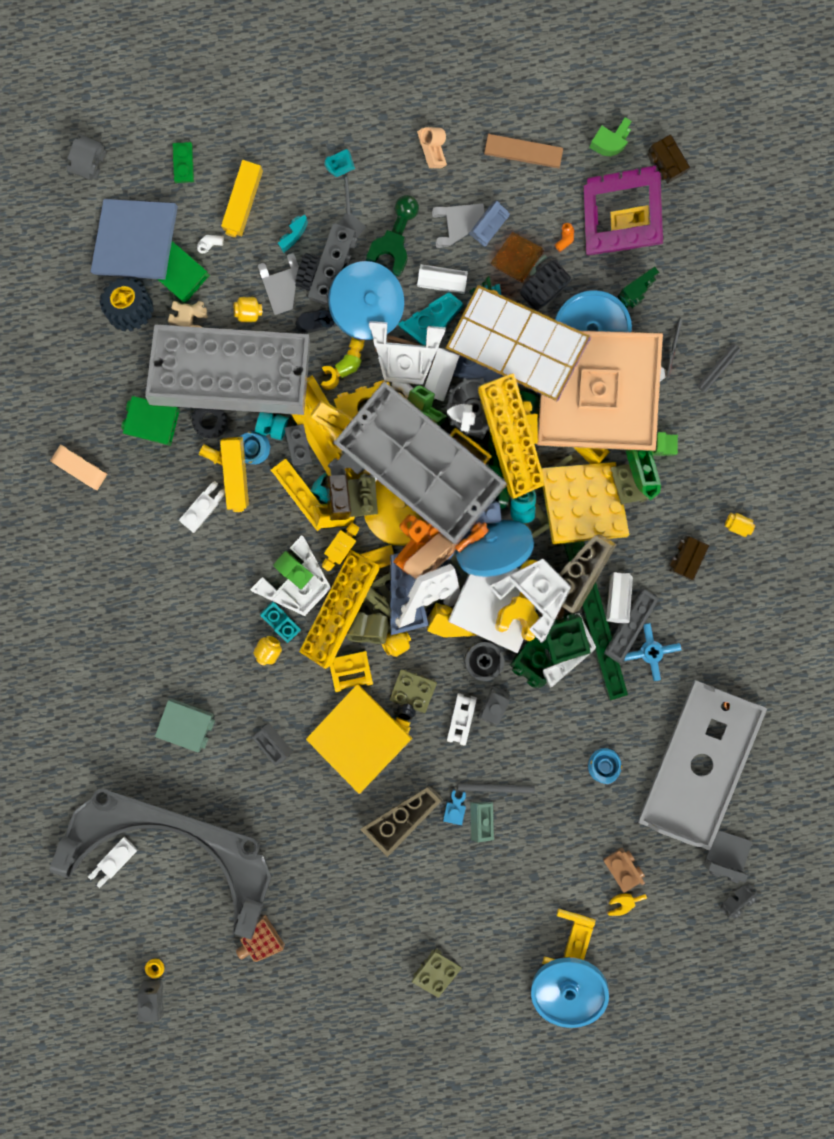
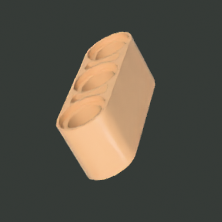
(78, 467)
(430, 556)

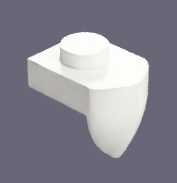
(462, 414)

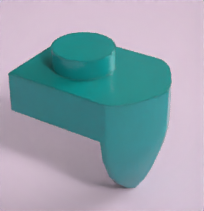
(339, 163)
(319, 490)

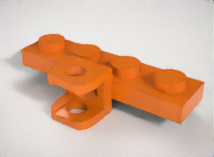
(420, 535)

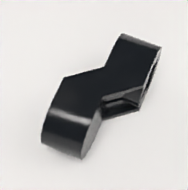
(307, 324)

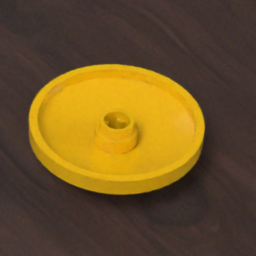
(390, 516)

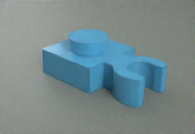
(455, 811)

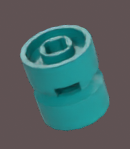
(272, 425)
(523, 507)

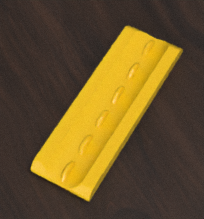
(511, 435)
(319, 436)
(339, 609)

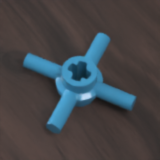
(660, 650)

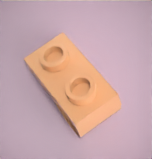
(431, 142)

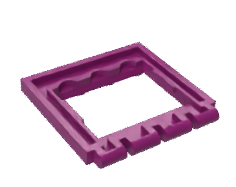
(629, 237)

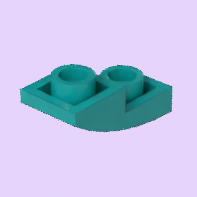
(297, 227)
(280, 622)

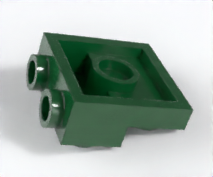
(634, 292)
(567, 639)
(532, 661)

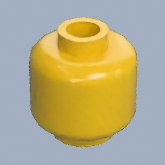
(247, 309)
(396, 644)
(267, 650)

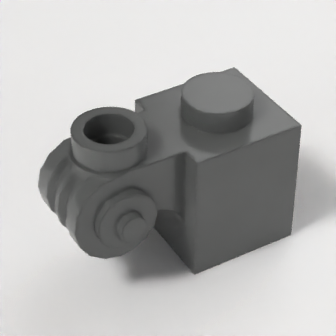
(338, 466)

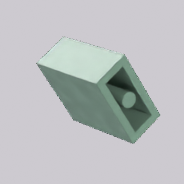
(185, 725)

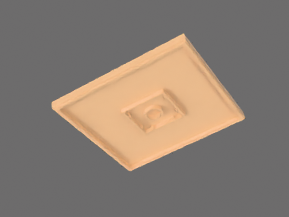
(608, 396)

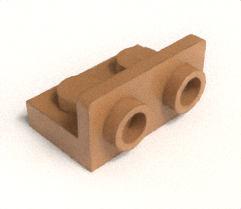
(623, 870)

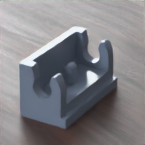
(489, 223)

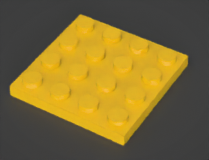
(583, 503)

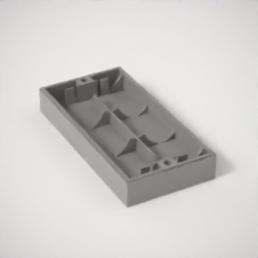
(228, 369)
(420, 463)

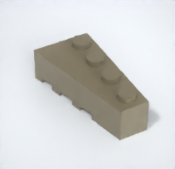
(585, 569)
(395, 825)

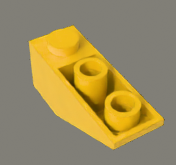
(439, 623)

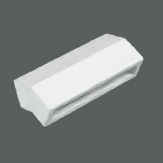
(442, 279)
(441, 372)
(619, 597)

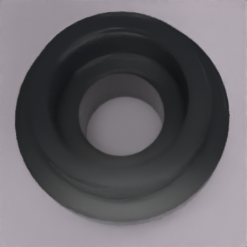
(406, 711)

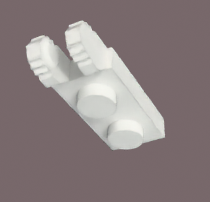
(201, 508)
(114, 860)

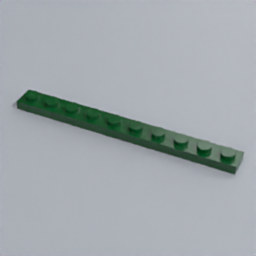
(600, 634)

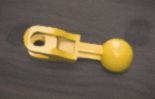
(520, 609)

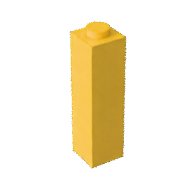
(241, 198)
(234, 473)

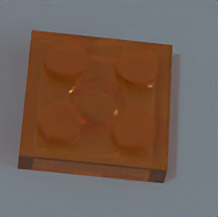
(517, 257)

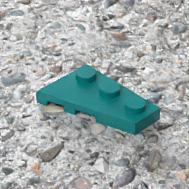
(437, 314)

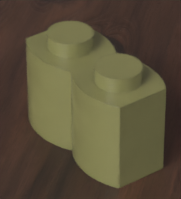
(369, 628)

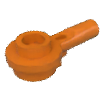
(478, 532)

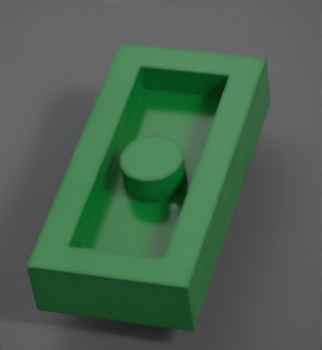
(183, 162)

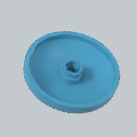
(365, 294)
(595, 313)
(498, 551)
(570, 992)

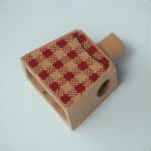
(263, 943)

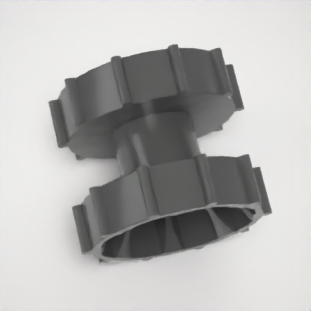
(468, 394)

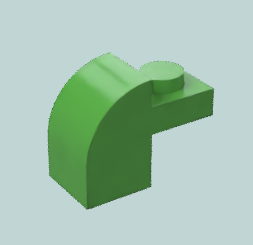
(611, 143)
(422, 400)
(666, 445)
(293, 570)

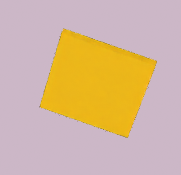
(359, 738)

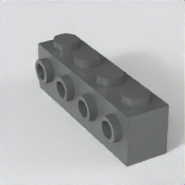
(333, 260)

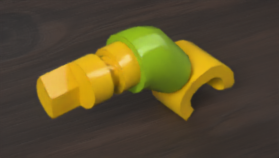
(346, 366)

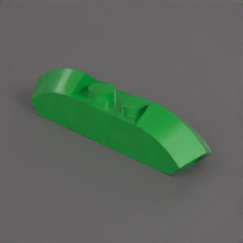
(644, 472)

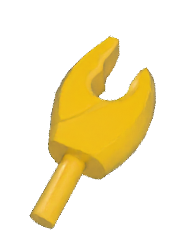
(627, 902)

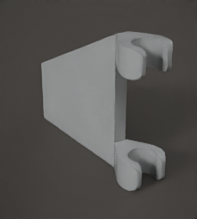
(459, 221)
(281, 285)

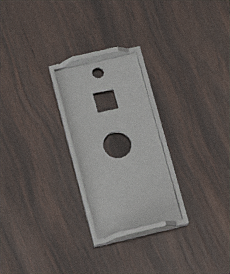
(691, 804)

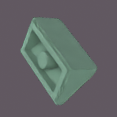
(482, 821)

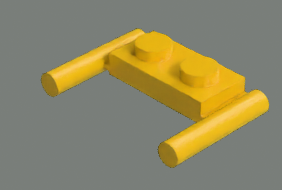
(579, 935)

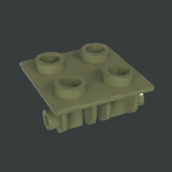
(626, 486)
(363, 496)
(413, 690)
(436, 973)

